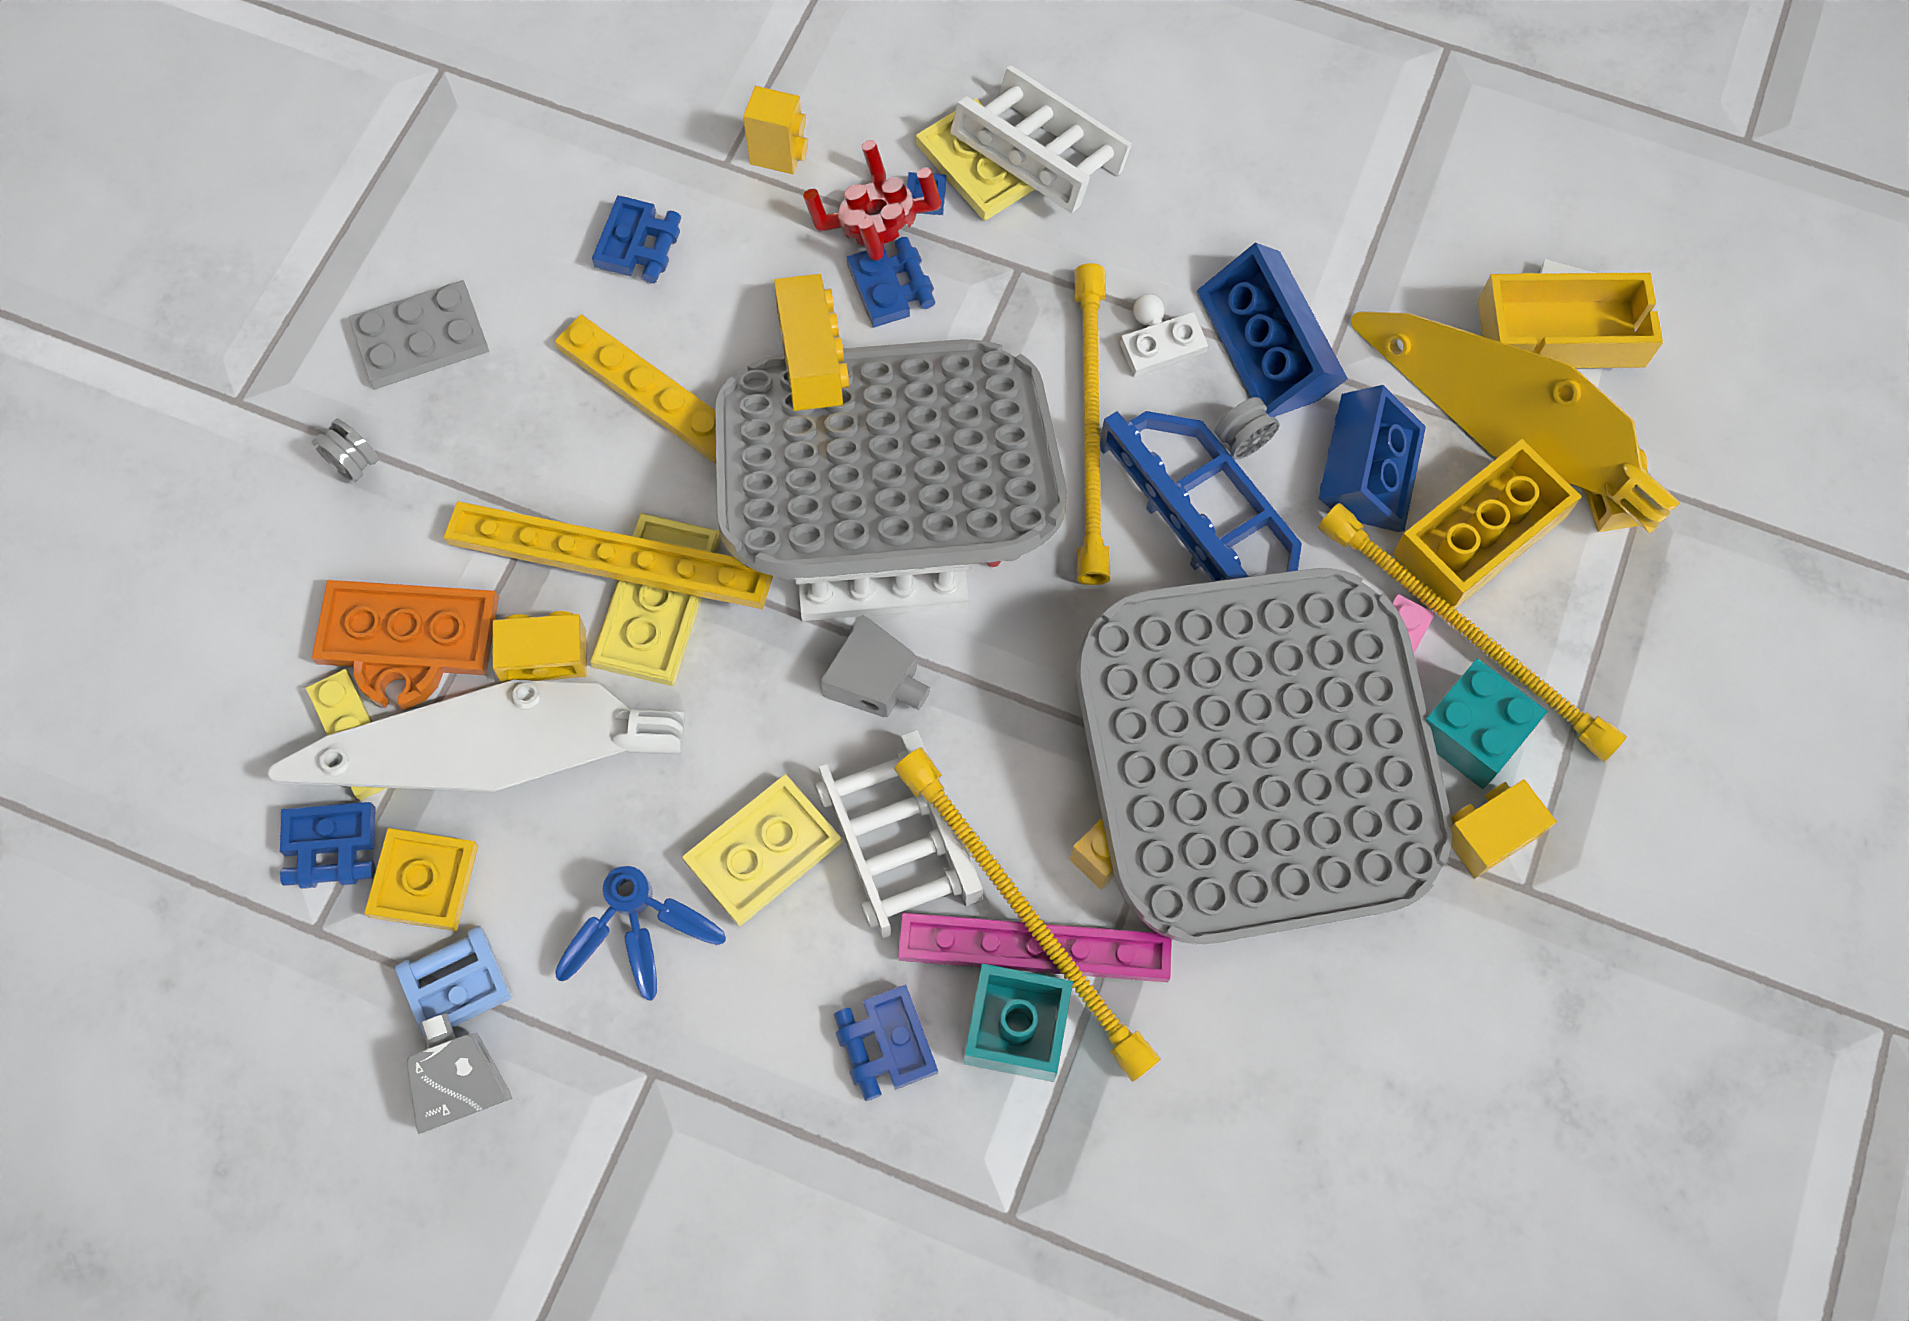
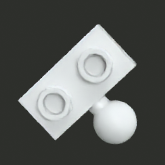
(1161, 341)

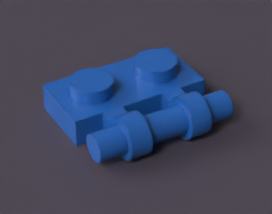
(626, 233)
(880, 289)
(327, 830)
(899, 1037)

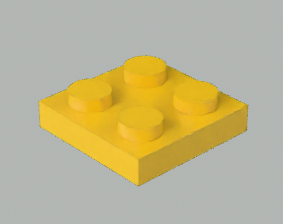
(421, 879)

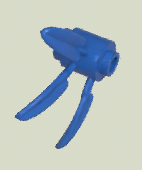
(638, 940)

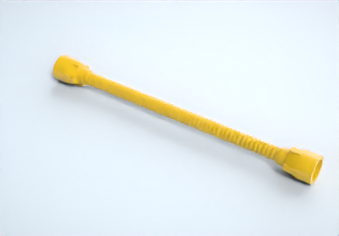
(1093, 556)
(1597, 735)
(1130, 1049)

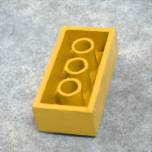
(1486, 524)

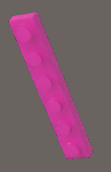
(1011, 946)

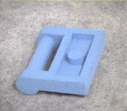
(459, 993)

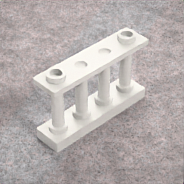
(1028, 159)
(883, 592)
(941, 840)

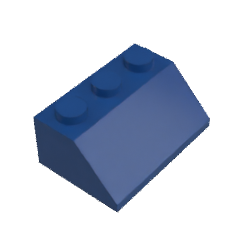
(1373, 458)

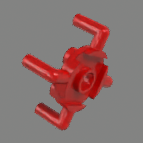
(881, 195)

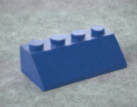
(1271, 331)

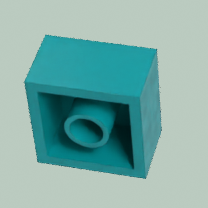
(1482, 723)
(1018, 1022)

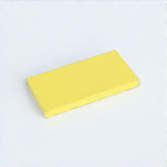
(650, 625)

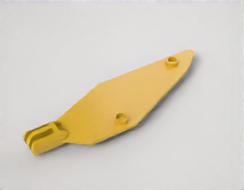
(1517, 395)

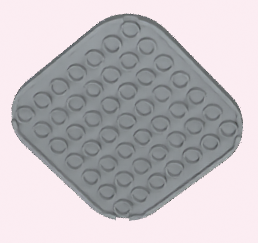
(922, 466)
(1262, 755)

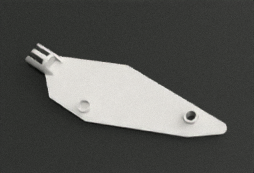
(485, 740)

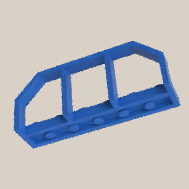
(1173, 500)

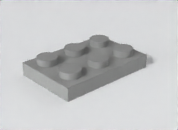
(418, 334)

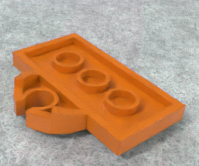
(404, 635)

